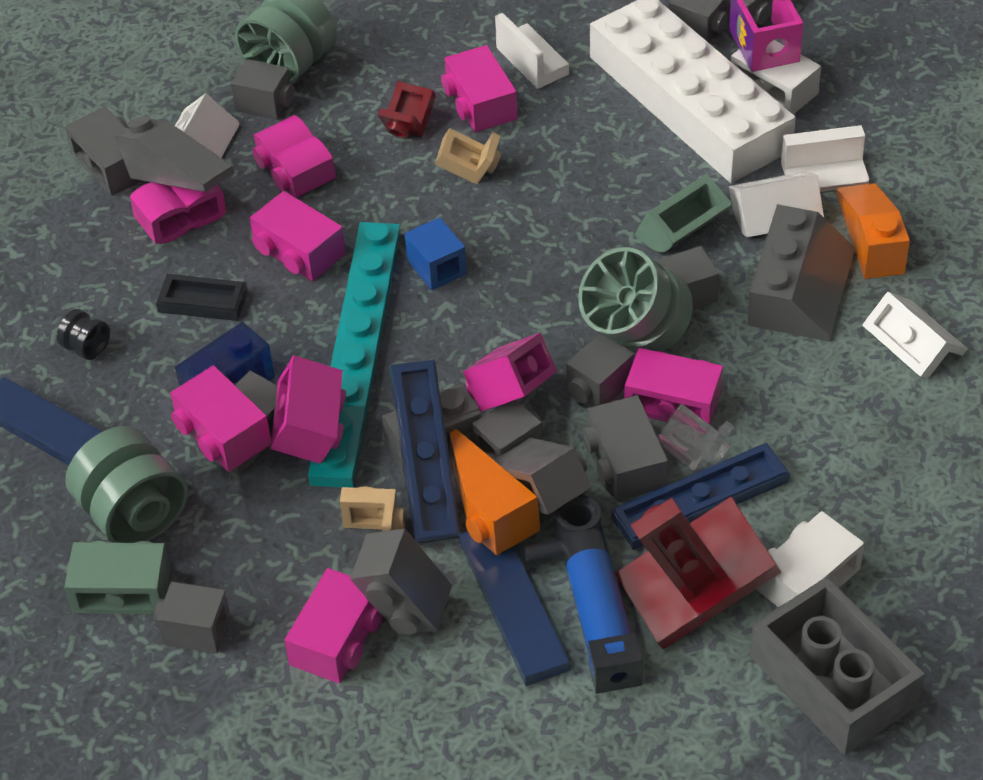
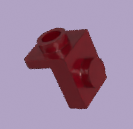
(408, 110)

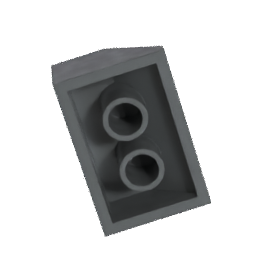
(800, 275)

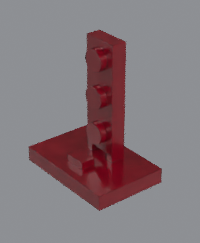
(693, 567)

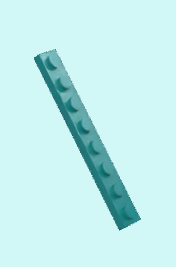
(359, 345)

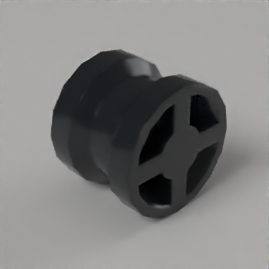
(83, 334)

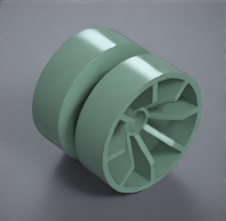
(287, 34)
(635, 300)
(126, 485)

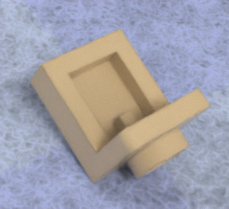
(468, 157)
(371, 509)

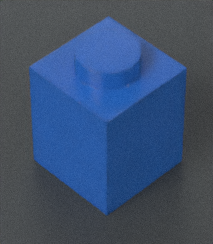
(435, 253)

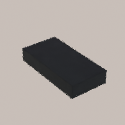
(202, 297)

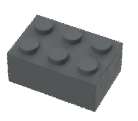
(836, 665)

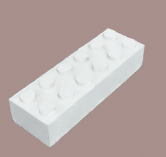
(691, 87)

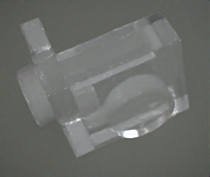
(694, 439)

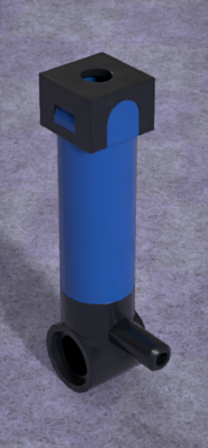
(611, 647)

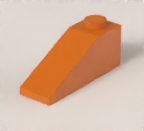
(875, 230)
(494, 502)

